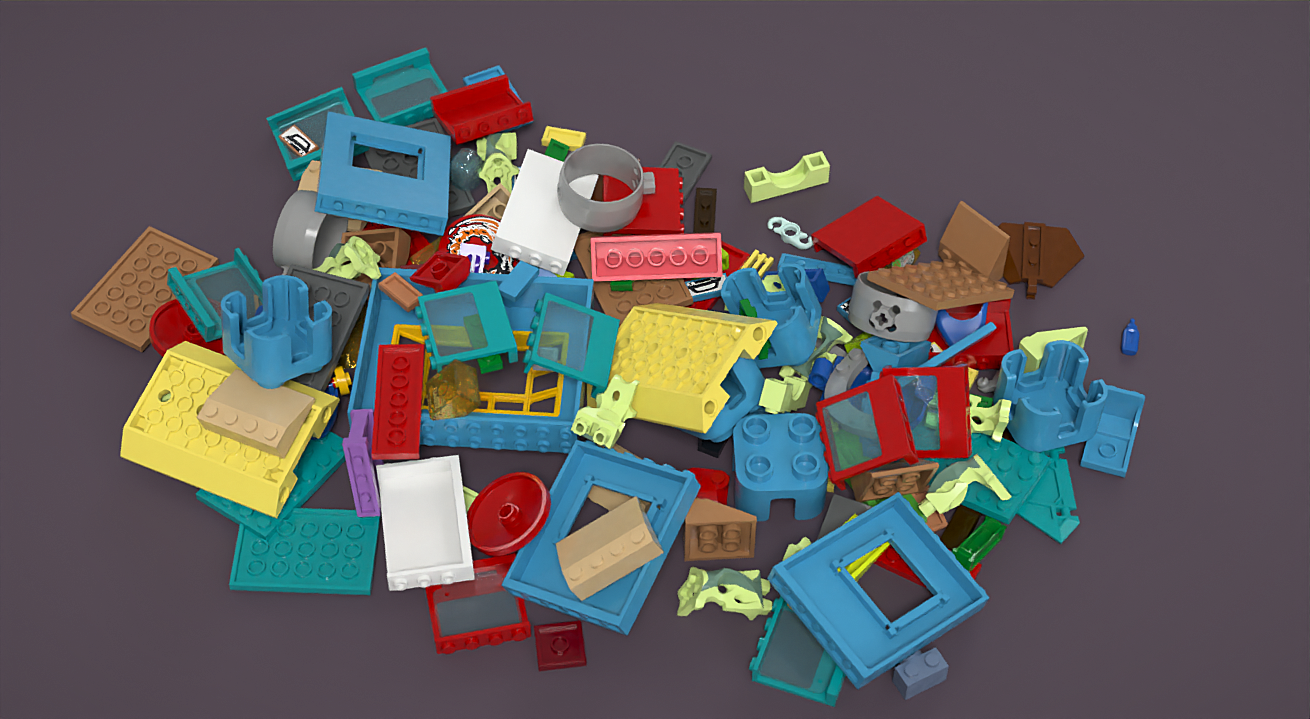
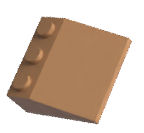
(388, 243)
(974, 243)
(893, 478)
(717, 532)

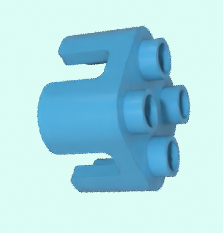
(794, 310)
(280, 339)
(744, 386)
(1050, 403)
(779, 459)

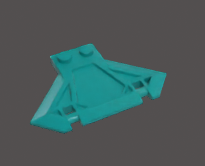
(1051, 496)

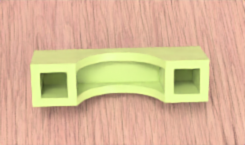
(809, 172)
(784, 395)

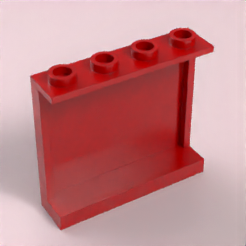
(480, 109)
(659, 211)
(871, 236)
(989, 351)

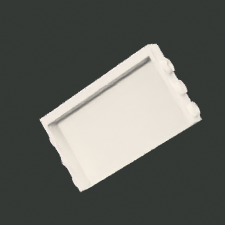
(533, 222)
(424, 523)

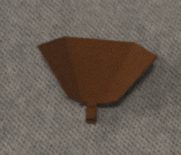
(1039, 255)

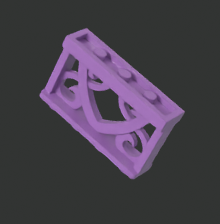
(360, 464)

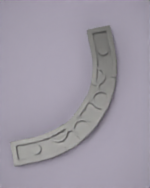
(845, 373)

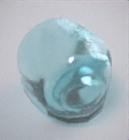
(466, 169)

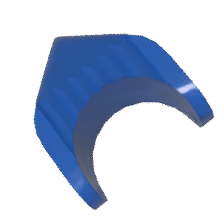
(954, 330)

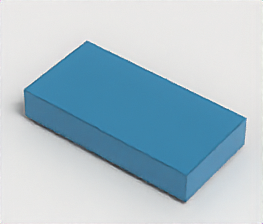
(518, 281)

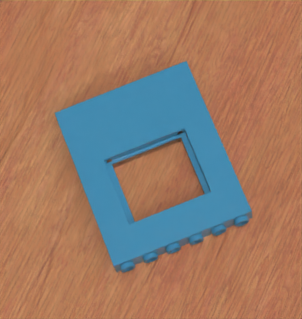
(382, 196)
(537, 568)
(846, 617)

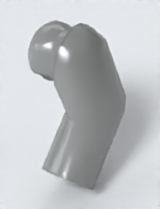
(986, 385)

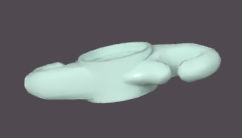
(793, 240)

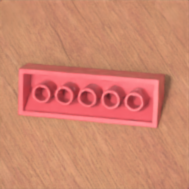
(656, 256)

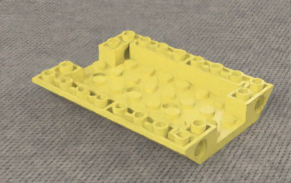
(673, 358)
(177, 445)

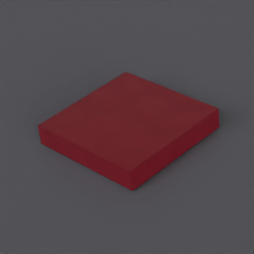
(560, 645)

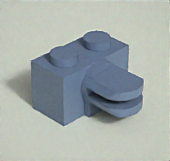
(920, 672)

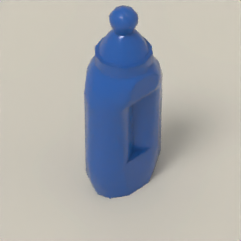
(1130, 339)

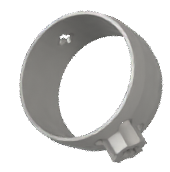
(609, 161)
(305, 235)
(871, 300)

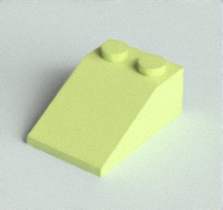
(1035, 344)

